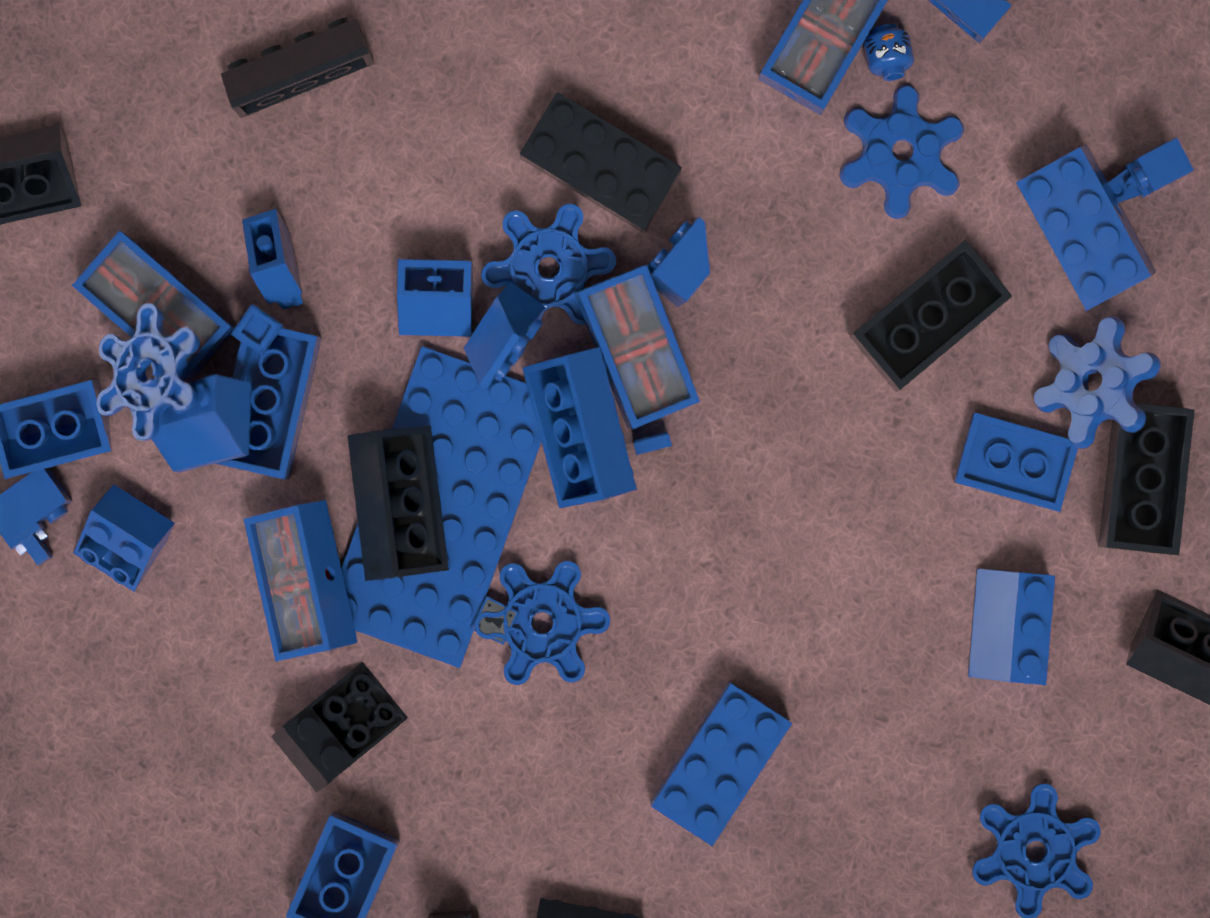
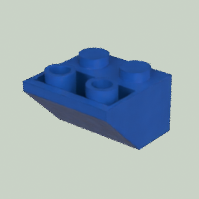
(684, 266)
(435, 297)
(503, 334)
(123, 537)

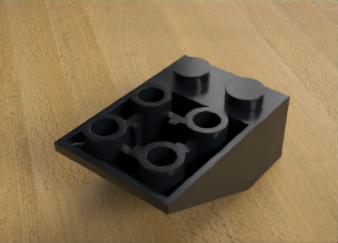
(339, 727)

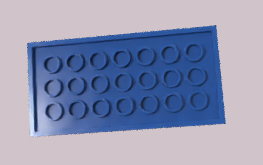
(483, 462)

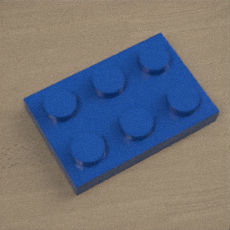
(1016, 462)

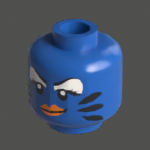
(889, 52)

